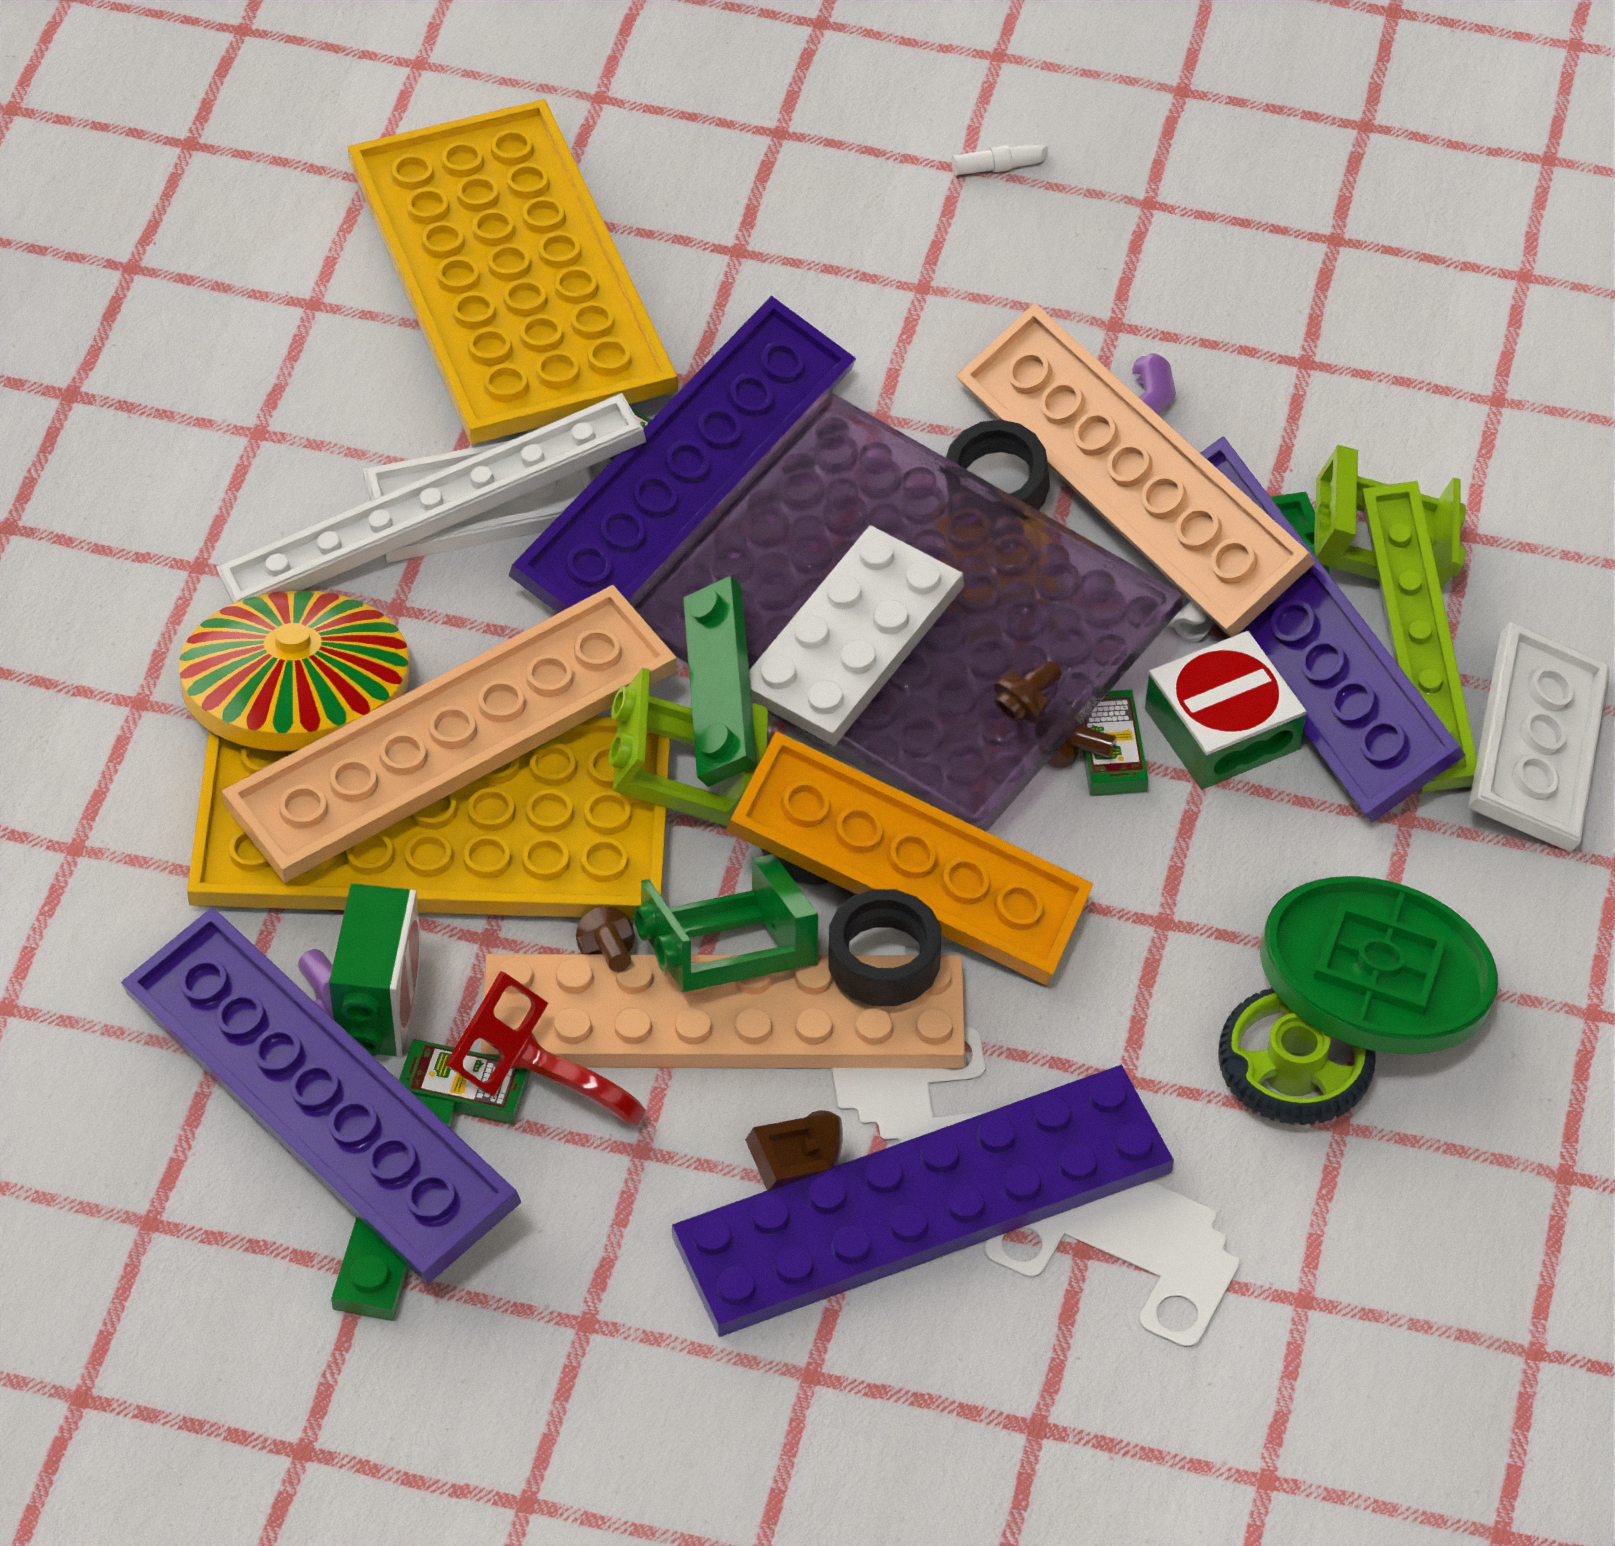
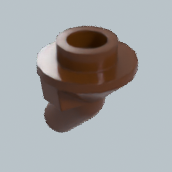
(1022, 696)
(1085, 739)
(607, 933)

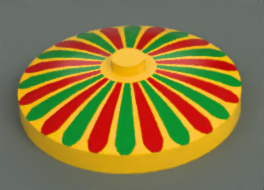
(291, 668)

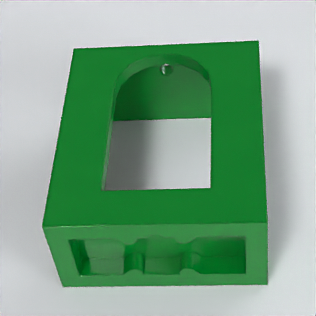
(772, 901)

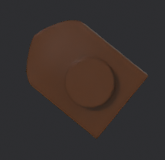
(796, 1147)

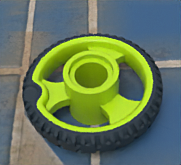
(1289, 1073)

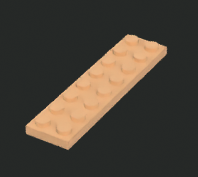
(1137, 471)
(446, 733)
(750, 1023)

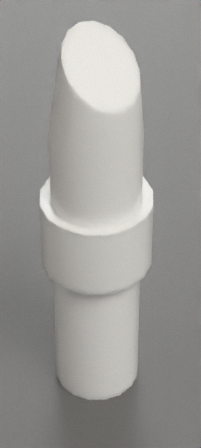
(998, 159)

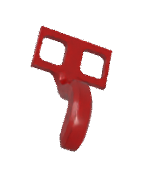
(521, 1050)

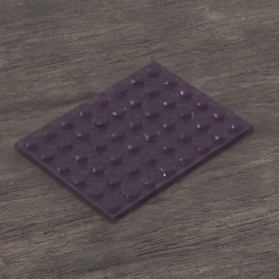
(1025, 600)

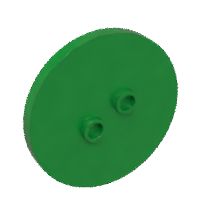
(1378, 965)

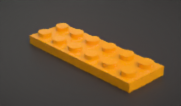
(885, 839)

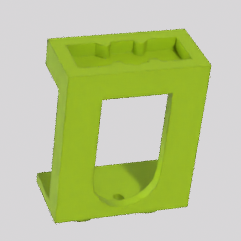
(1335, 519)
(642, 713)

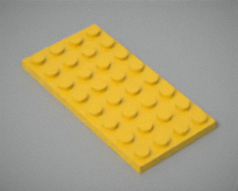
(510, 270)
(515, 842)

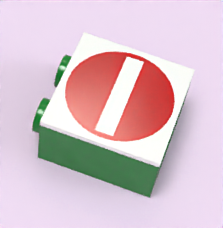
(1225, 710)
(377, 967)

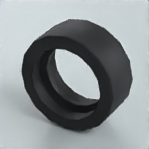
(1009, 438)
(884, 910)

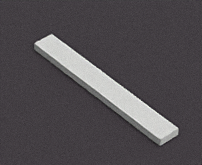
(435, 502)

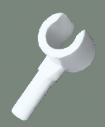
(1191, 623)

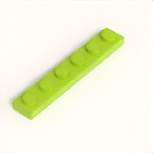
(1418, 615)

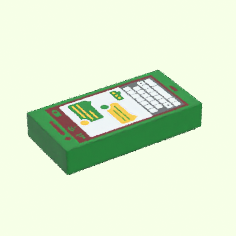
(1127, 767)
(428, 1076)

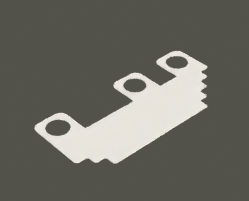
(898, 1096)
(1150, 1231)

